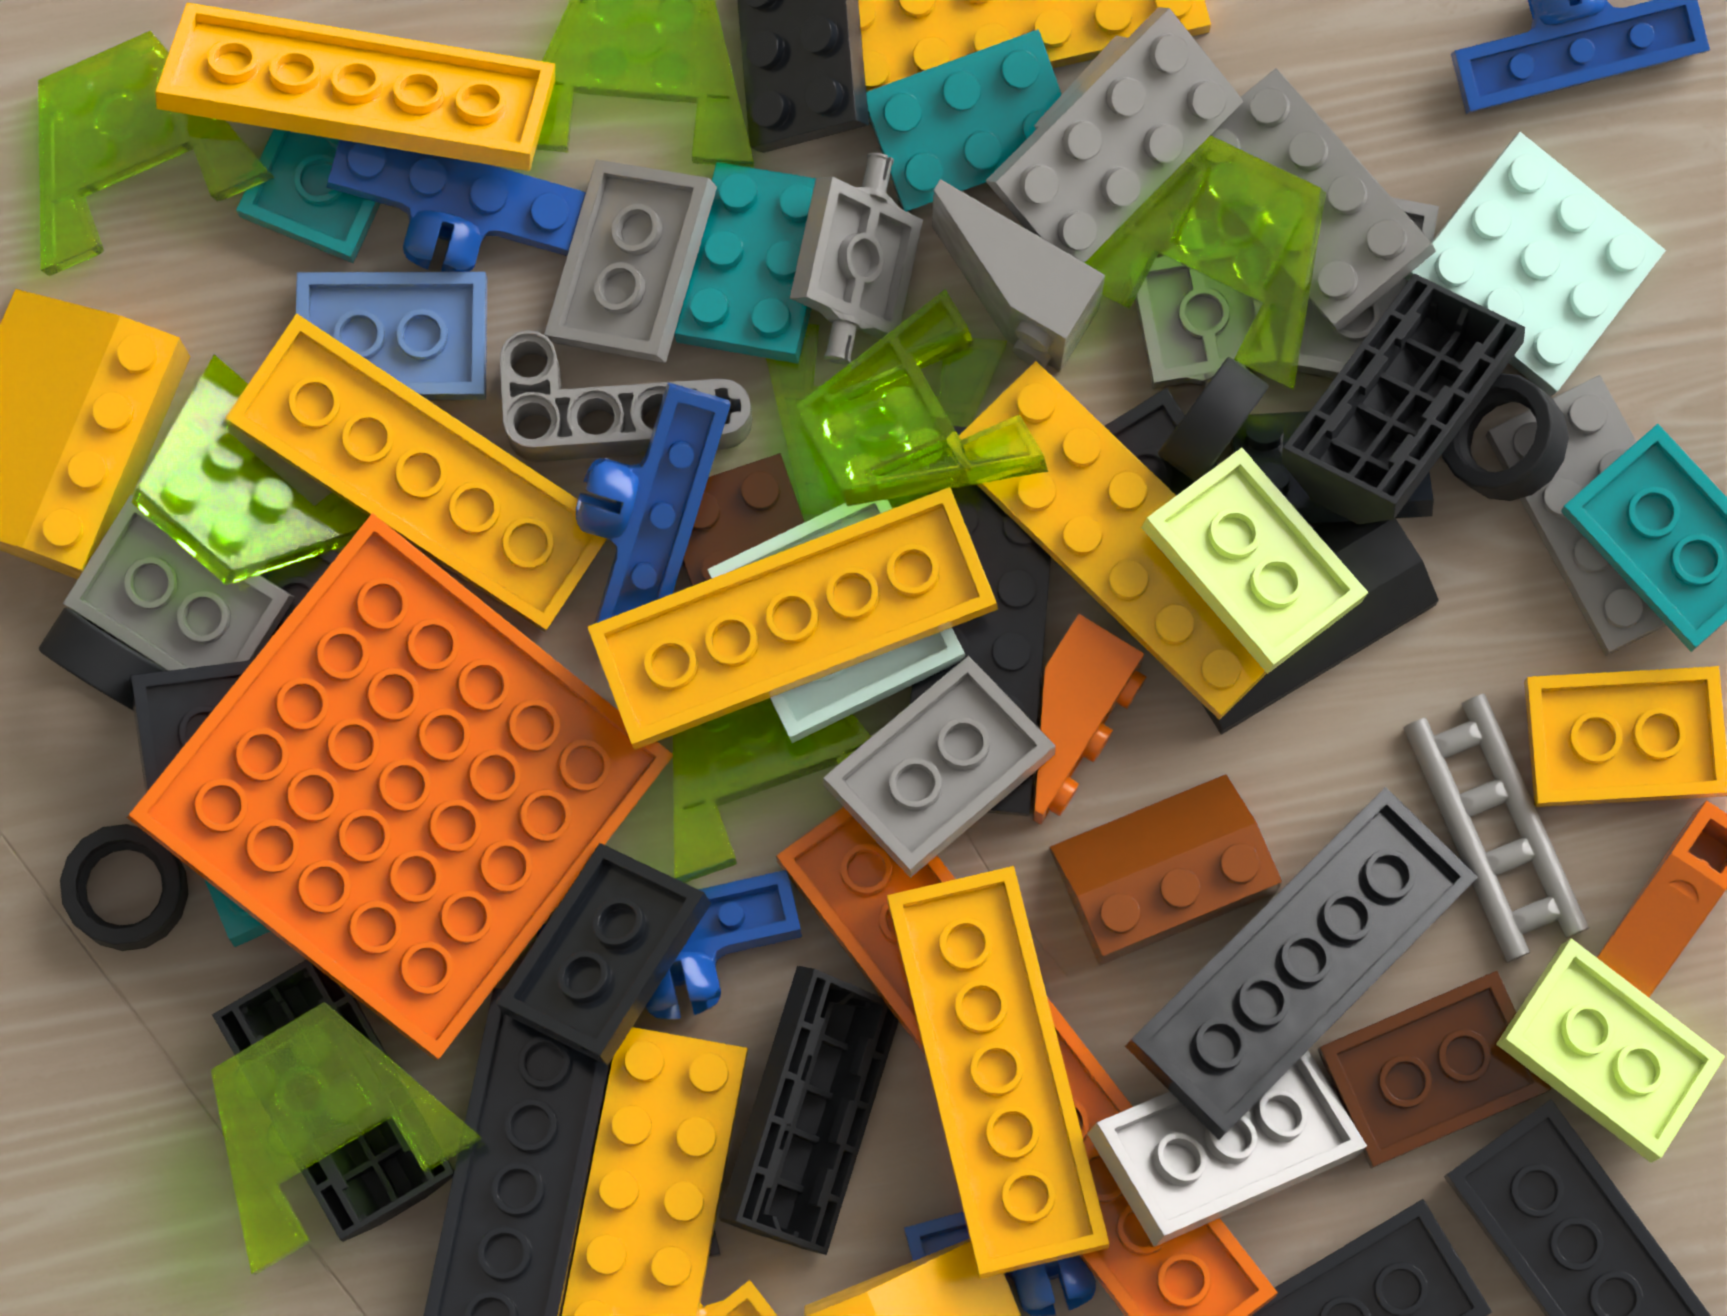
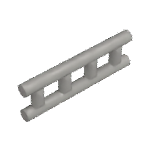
(1507, 789)

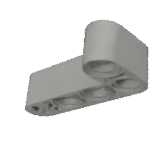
(568, 407)

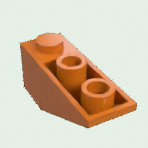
(1079, 692)
(1671, 902)

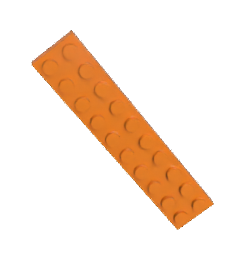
(1195, 1274)

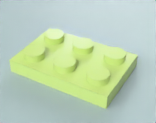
(1254, 560)
(1611, 1050)

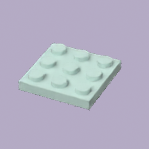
(1543, 256)
(863, 684)

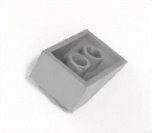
(1025, 283)

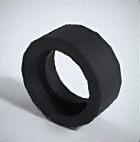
(1213, 419)
(1541, 460)
(95, 656)
(77, 872)

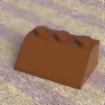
(1165, 868)

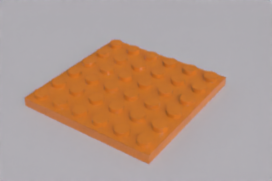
(400, 787)

